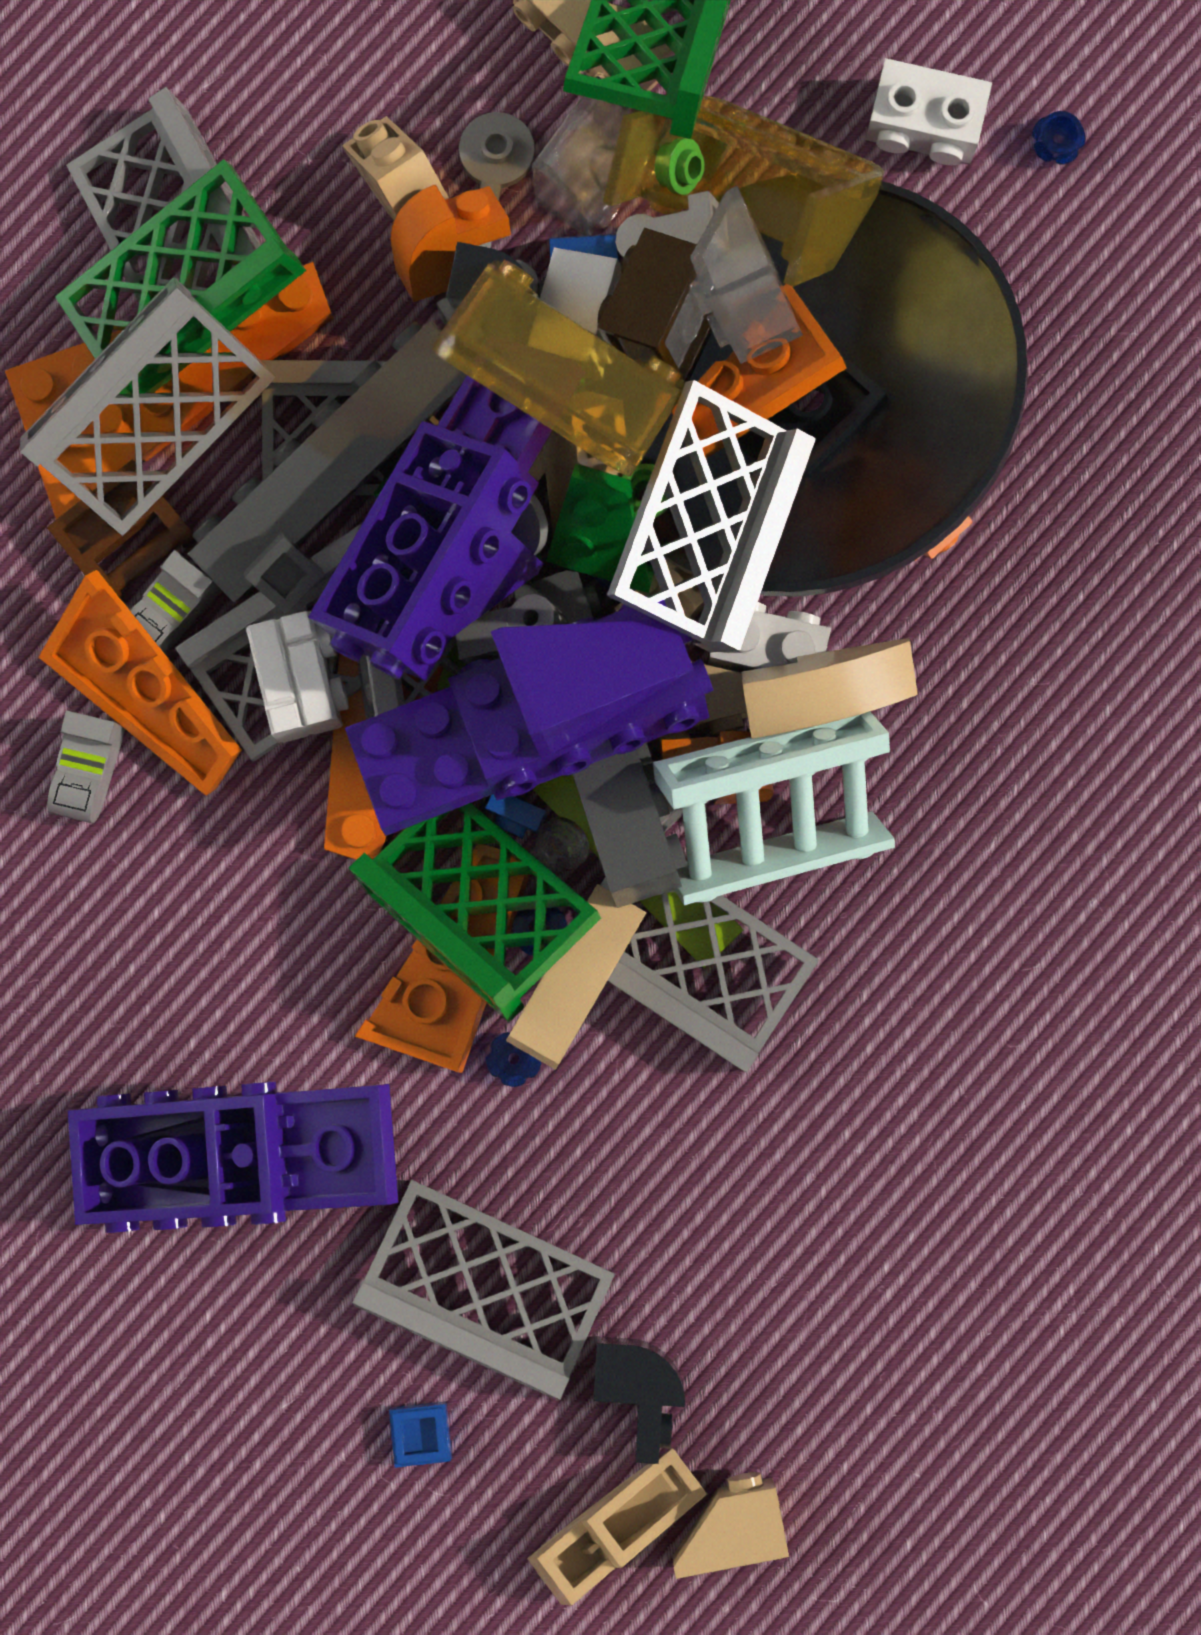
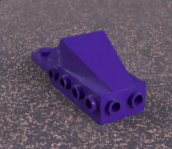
(437, 537)
(530, 716)
(230, 1155)

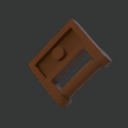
(91, 539)

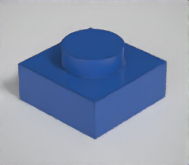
(516, 815)

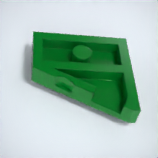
(597, 526)

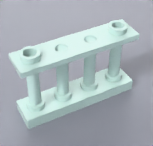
(743, 769)

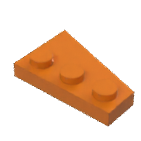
(771, 379)

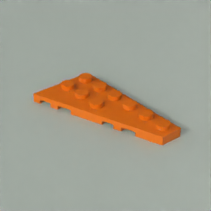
(267, 333)

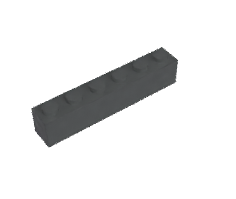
(332, 461)
(615, 790)

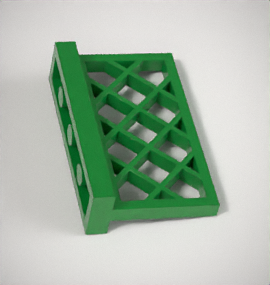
(691, 41)
(230, 299)
(450, 940)

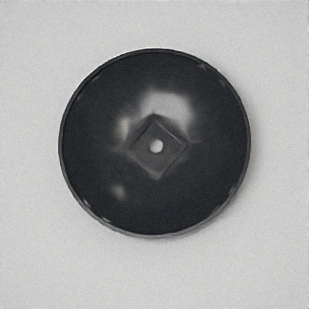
(910, 423)

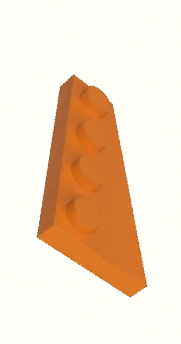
(132, 680)
(350, 813)
(426, 1005)

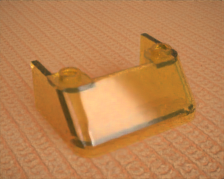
(790, 181)
(558, 369)

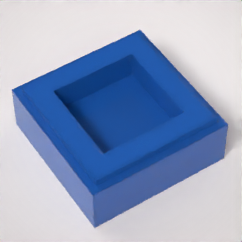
(420, 1434)

